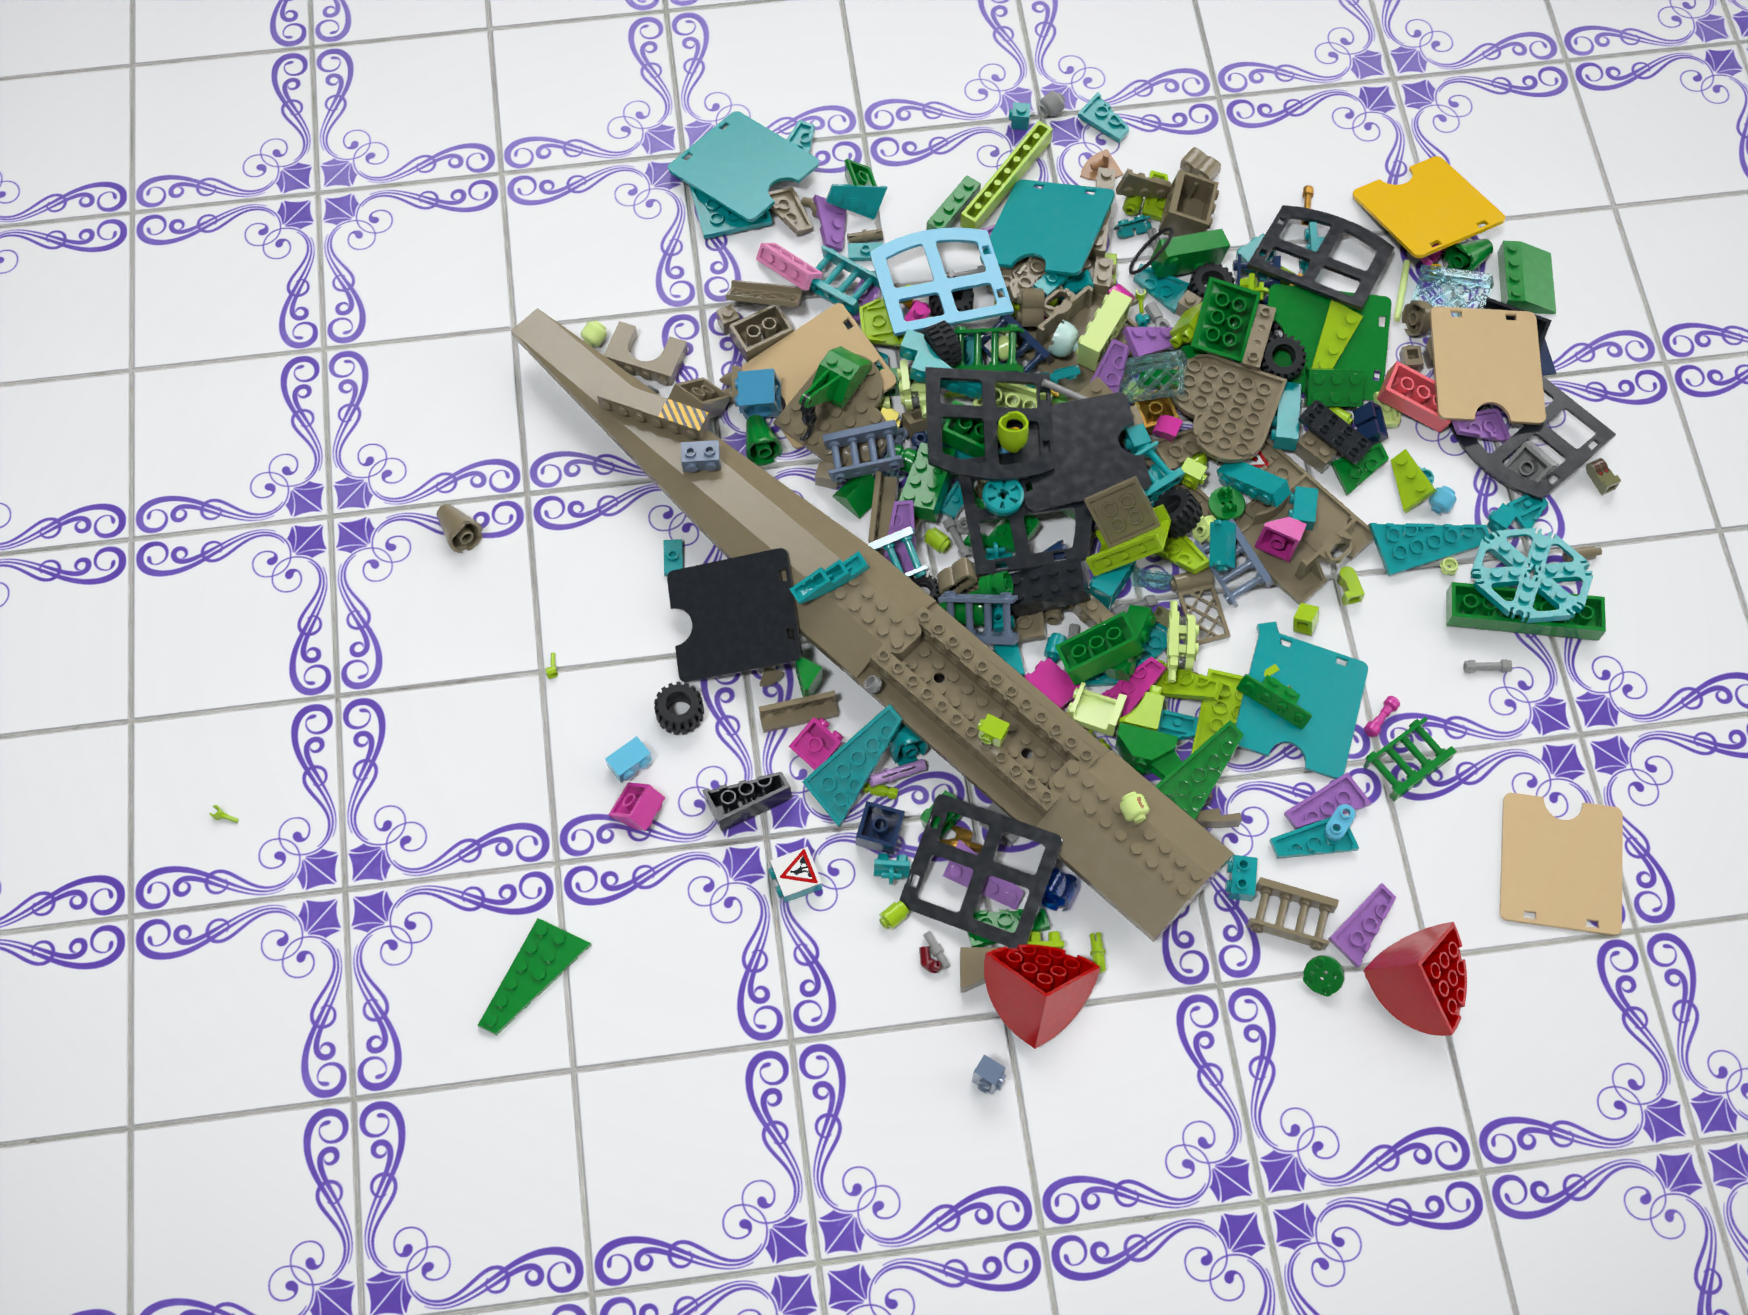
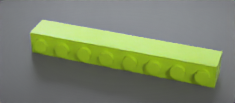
(1006, 176)

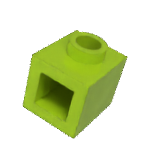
(1193, 474)
(1305, 619)
(992, 730)

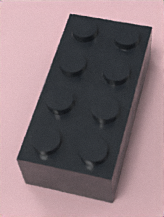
(1049, 587)

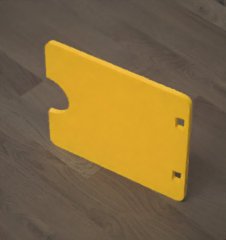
(1429, 208)

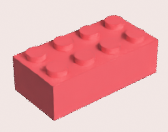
(1412, 395)

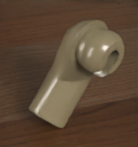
(808, 202)

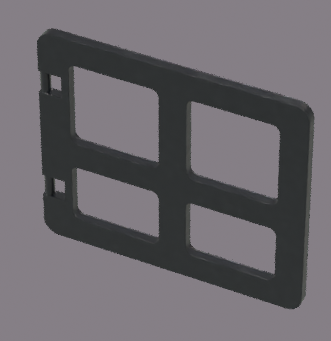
(983, 866)

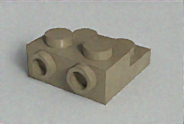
(1101, 274)

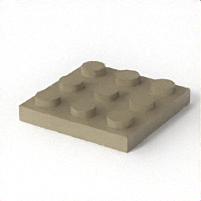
(1122, 512)

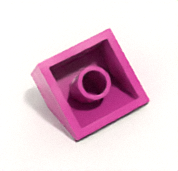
(1281, 537)
(637, 805)

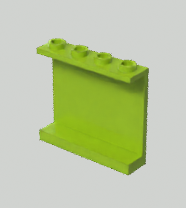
(1130, 550)

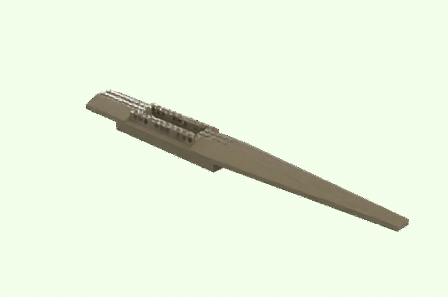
(901, 635)

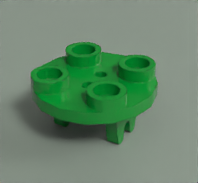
(1227, 511)
(1331, 981)

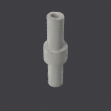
(936, 950)

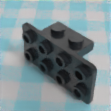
(1335, 432)

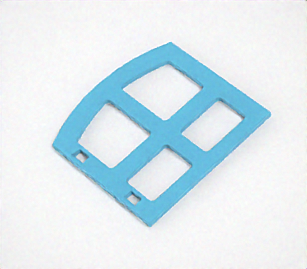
(941, 285)

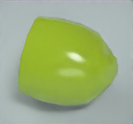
(1012, 438)

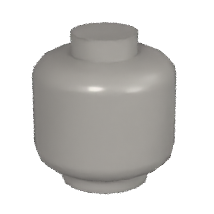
(1052, 103)

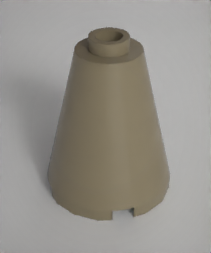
(459, 529)

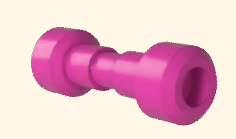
(1373, 727)

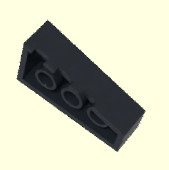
(746, 799)

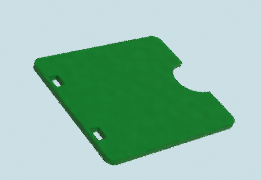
(1303, 316)

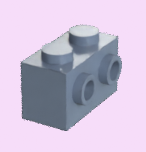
(700, 456)
(989, 1075)

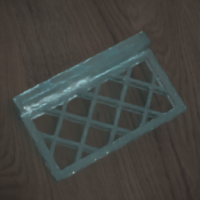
(1455, 279)
(1149, 364)

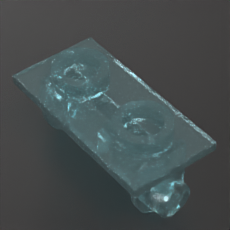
(1155, 580)

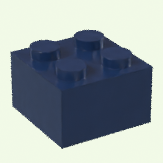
(880, 828)

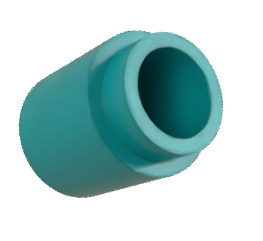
(1050, 649)

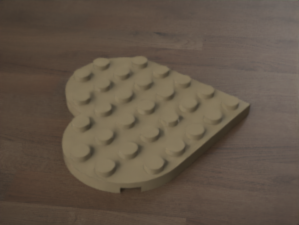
(1229, 406)
(858, 412)

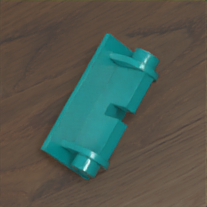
(1126, 227)

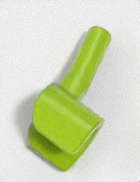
(1141, 297)
(552, 671)
(220, 814)

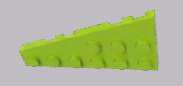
(1217, 713)

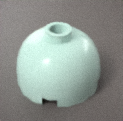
(1064, 340)

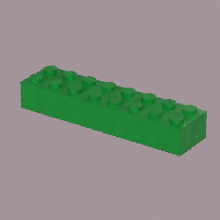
(1472, 610)

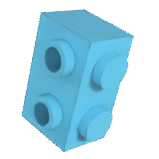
(629, 759)

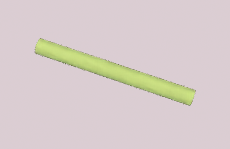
(1402, 289)

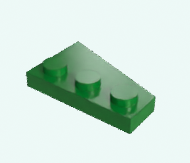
(1352, 475)

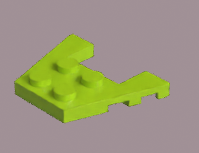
(877, 325)

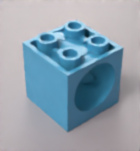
(758, 393)

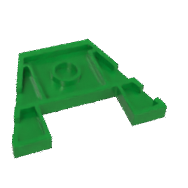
(1003, 535)

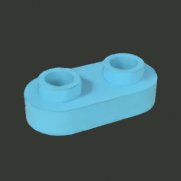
(1340, 821)

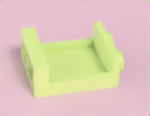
(1096, 710)

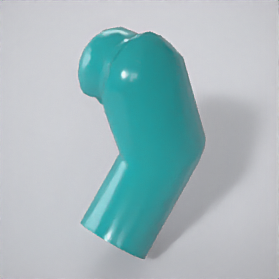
(1142, 320)

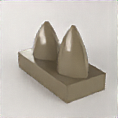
(729, 379)

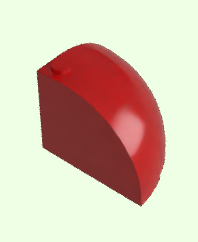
(1422, 979)
(1038, 989)

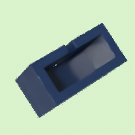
(1371, 422)

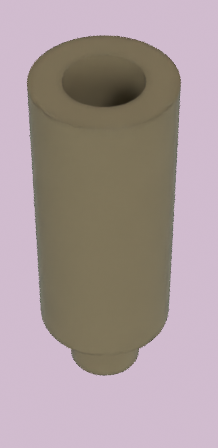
(1587, 552)

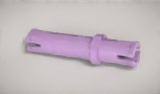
(876, 779)

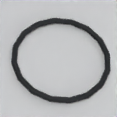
(1157, 254)

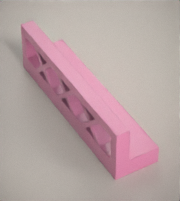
(787, 265)

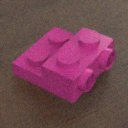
(816, 742)

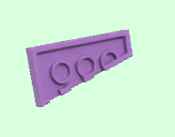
(1113, 365)
(994, 888)
(1359, 929)

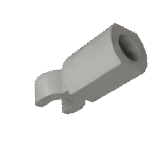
(1155, 315)

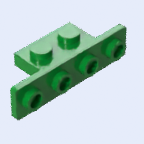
(1275, 698)

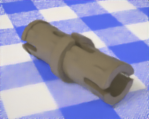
(865, 236)

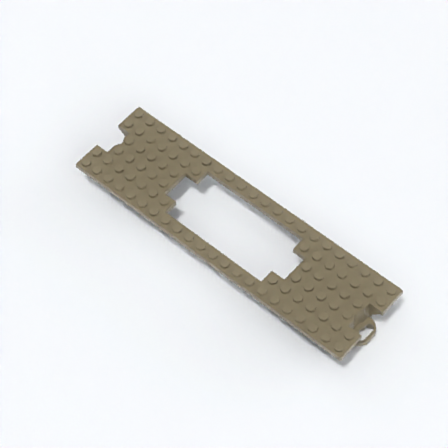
(1334, 523)

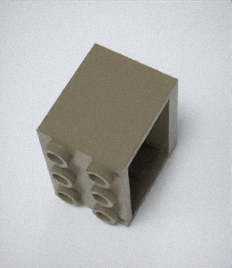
(1189, 204)

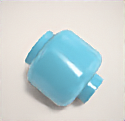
(1442, 500)

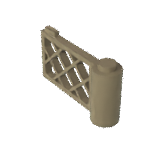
(1190, 584)

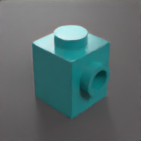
(1020, 116)
(1136, 438)
(1501, 518)

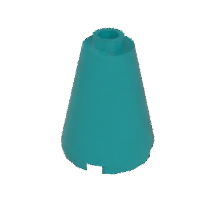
(906, 746)

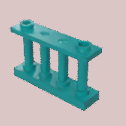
(837, 295)
(1171, 477)
(905, 536)

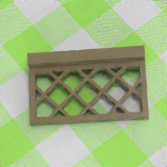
(765, 293)

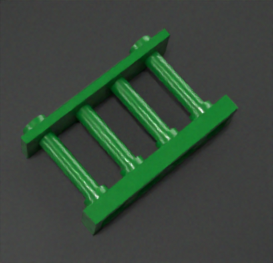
(1010, 366)
(1413, 777)

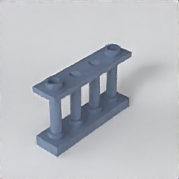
(859, 435)
(1251, 562)
(987, 636)

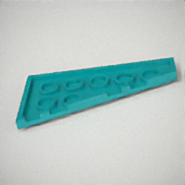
(846, 772)

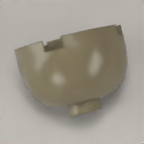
(1417, 317)

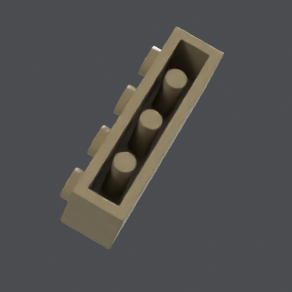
(1091, 611)

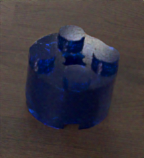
(1059, 890)

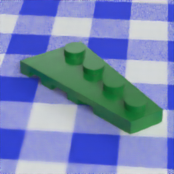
(1007, 921)

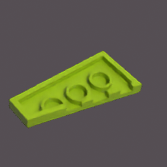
(1336, 333)
(1190, 685)

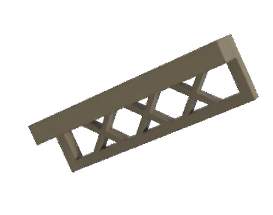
(882, 505)
(798, 711)

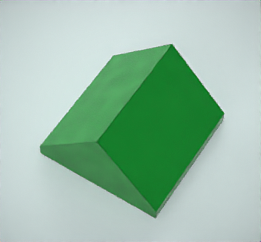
(858, 174)
(857, 495)
(808, 676)

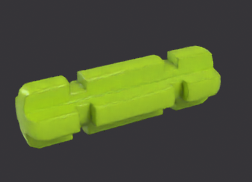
(881, 790)

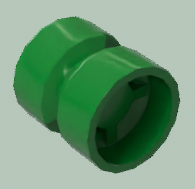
(908, 454)
(996, 584)

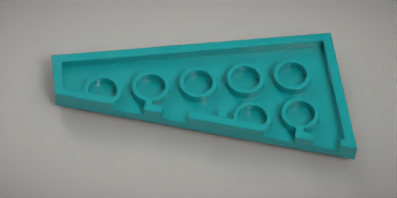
(1419, 544)

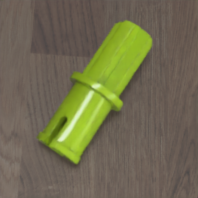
(1097, 951)

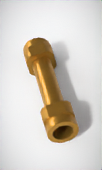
(1308, 192)

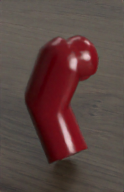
(928, 963)

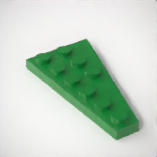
(1198, 774)
(536, 966)

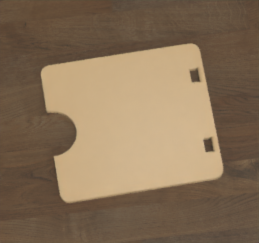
(801, 352)
(1487, 362)
(1561, 867)

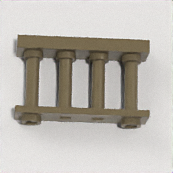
(1258, 336)
(1305, 899)

